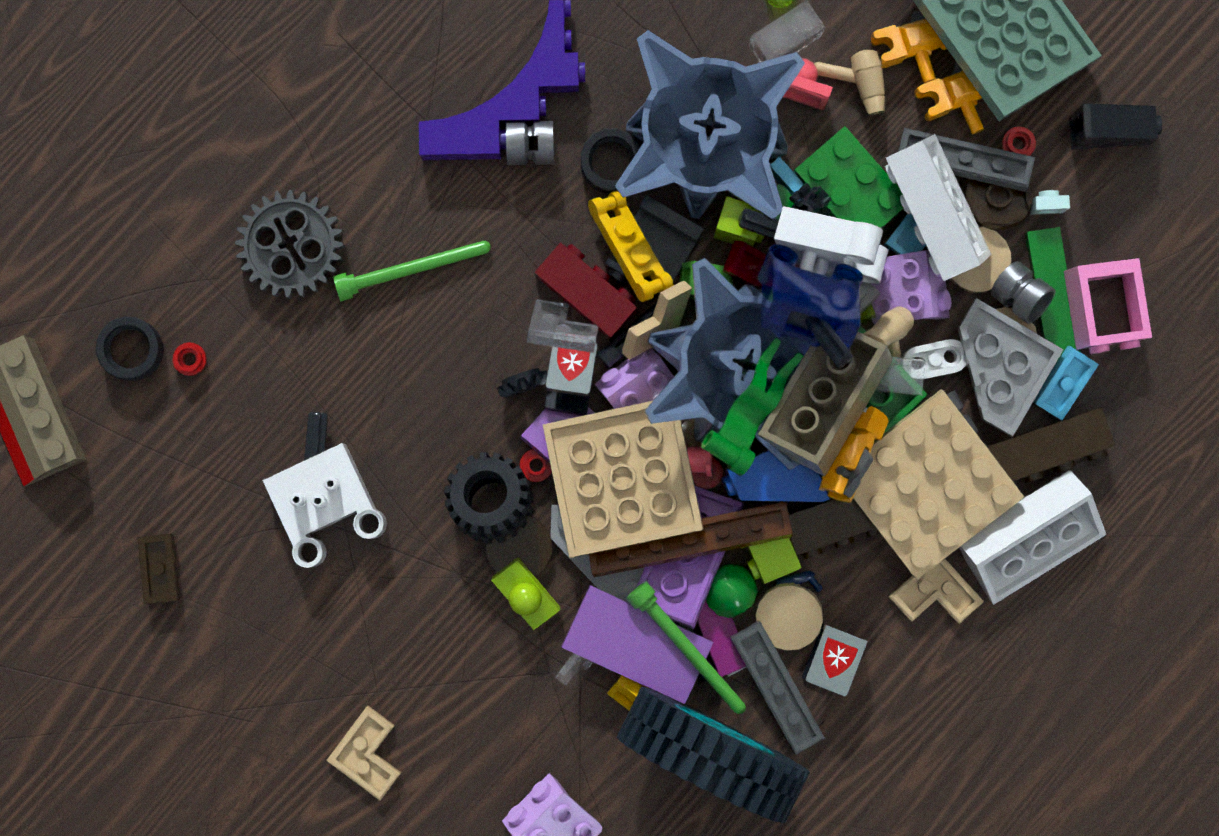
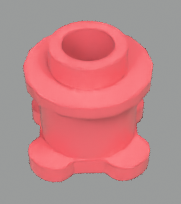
(700, 460)

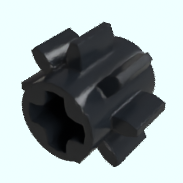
(811, 200)

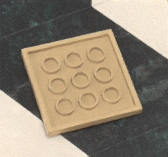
(621, 479)
(933, 485)

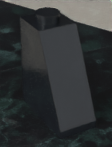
(1113, 126)

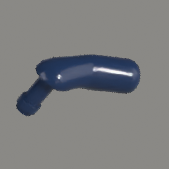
(800, 578)

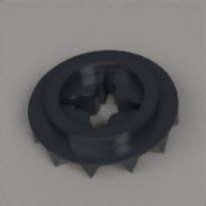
(522, 382)

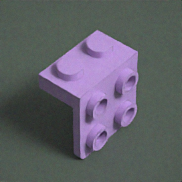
(912, 285)
(635, 380)
(550, 812)

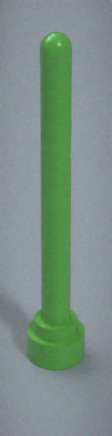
(348, 284)
(644, 599)

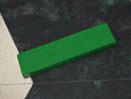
(1049, 264)

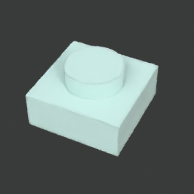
(1050, 203)

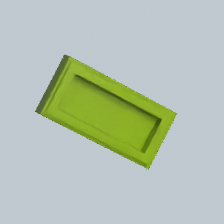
(525, 593)

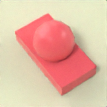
(807, 90)

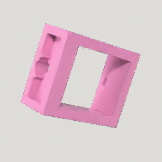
(1081, 306)

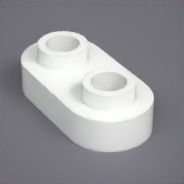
(934, 357)

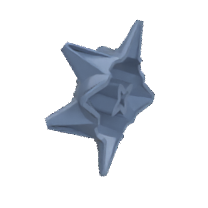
(743, 120)
(718, 356)

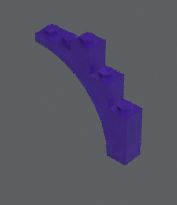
(478, 131)

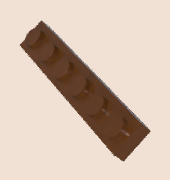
(719, 534)

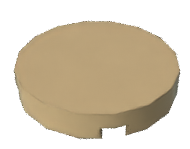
(984, 276)
(790, 616)

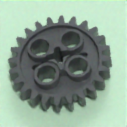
(265, 258)

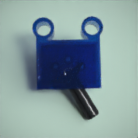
(811, 304)

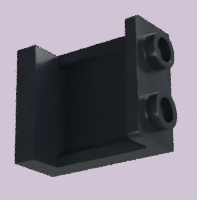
(668, 235)

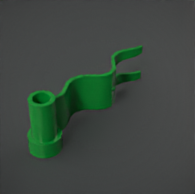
(748, 412)

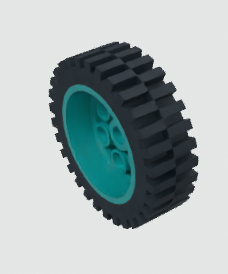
(713, 755)

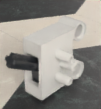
(823, 240)
(320, 493)

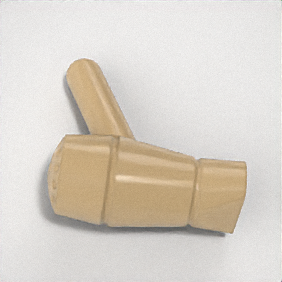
(866, 74)
(892, 328)

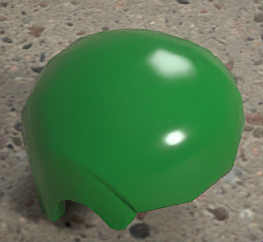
(732, 591)

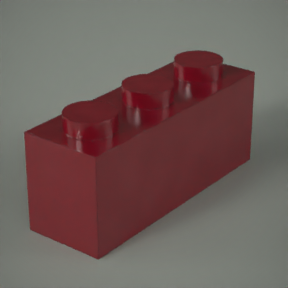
(586, 289)

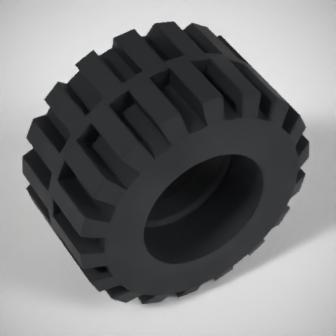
(480, 473)

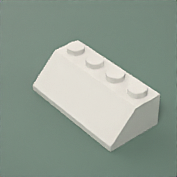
(938, 208)
(1033, 536)

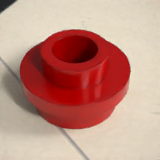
(1020, 133)
(179, 359)
(533, 476)

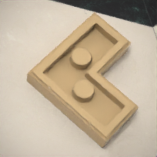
(666, 316)
(938, 584)
(357, 756)

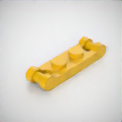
(629, 246)

